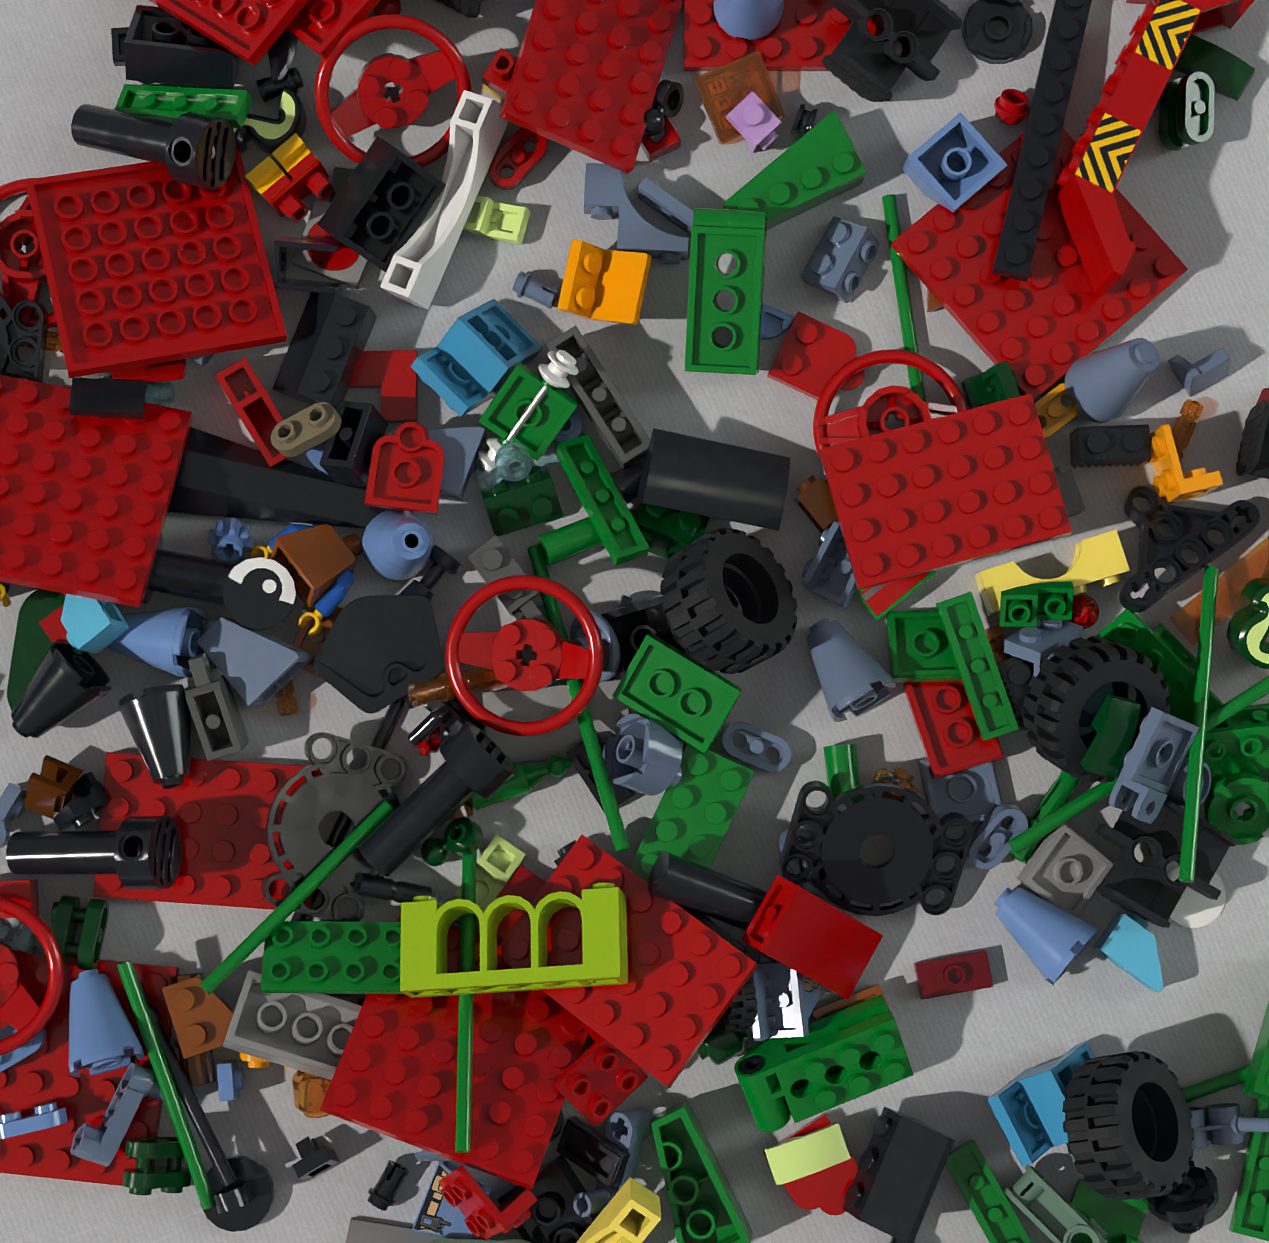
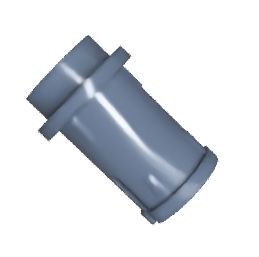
(535, 289)

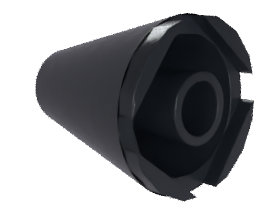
(59, 690)
(161, 732)

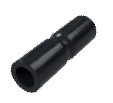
(389, 889)

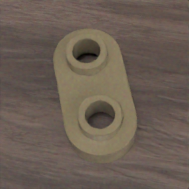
(305, 430)

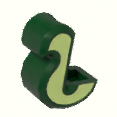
(1251, 624)

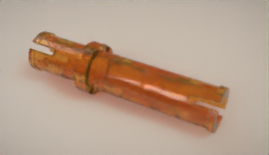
(441, 688)

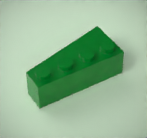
(804, 175)
(694, 1181)

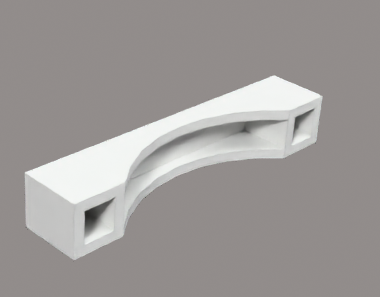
(472, 145)

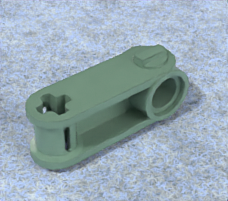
(1051, 1210)

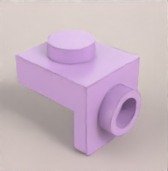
(754, 122)

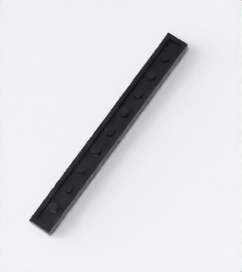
(1041, 139)

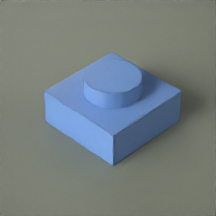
(230, 1080)

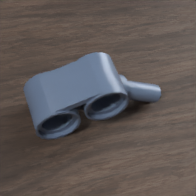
(1223, 1124)

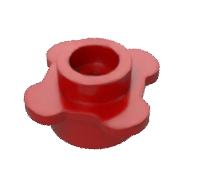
(430, 743)

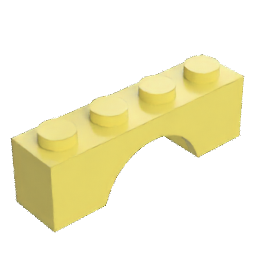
(1094, 561)

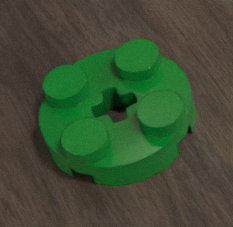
(1227, 794)

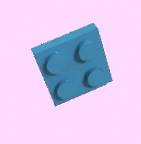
(476, 357)
(1033, 1104)

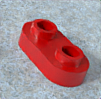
(516, 158)

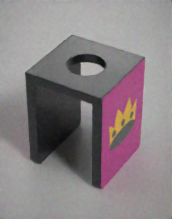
(280, 261)

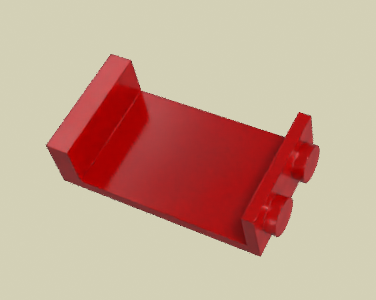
(812, 937)

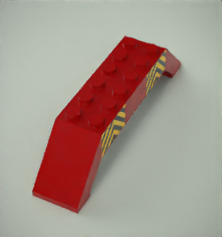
(1117, 125)

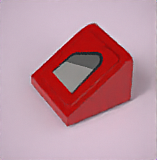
(662, 143)

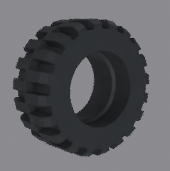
(728, 601)
(1067, 684)
(1128, 1126)

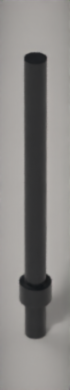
(191, 1102)

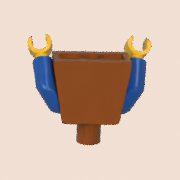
(318, 565)

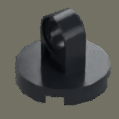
(243, 1201)
(1189, 1201)

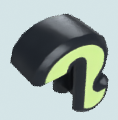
(272, 133)

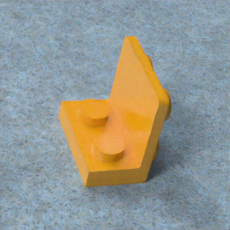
(604, 283)
(1169, 478)

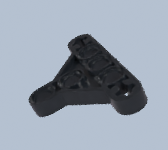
(1190, 533)

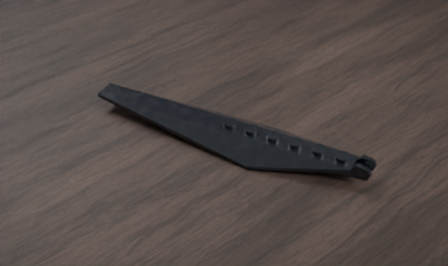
(237, 482)

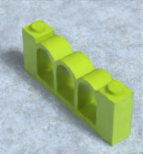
(426, 929)

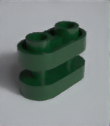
(1187, 111)
(66, 916)
(144, 1177)

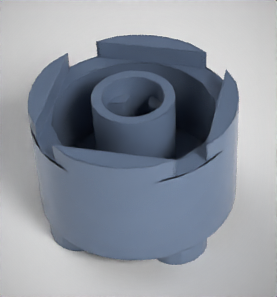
(643, 756)

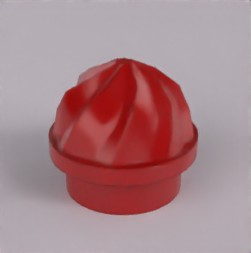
(1011, 107)
(1084, 611)

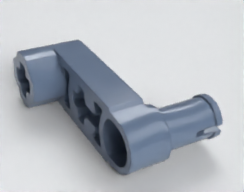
(627, 1131)
(102, 1143)

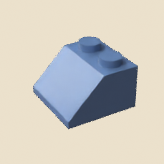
(953, 164)

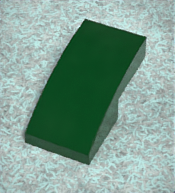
(1226, 70)
(1115, 732)

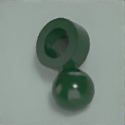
(437, 851)

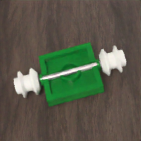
(530, 407)

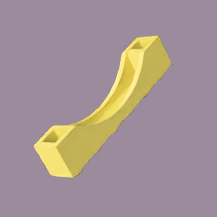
(626, 1217)

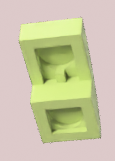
(497, 220)
(494, 870)
(807, 1154)

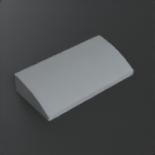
(543, 703)
(291, 1028)

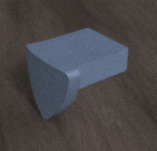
(1202, 373)

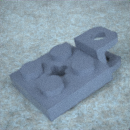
(1152, 764)

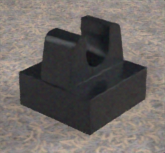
(314, 1159)

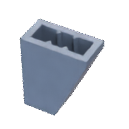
(461, 455)
(252, 659)

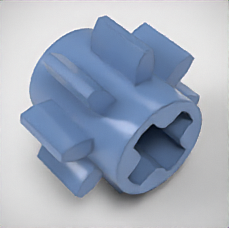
(230, 540)

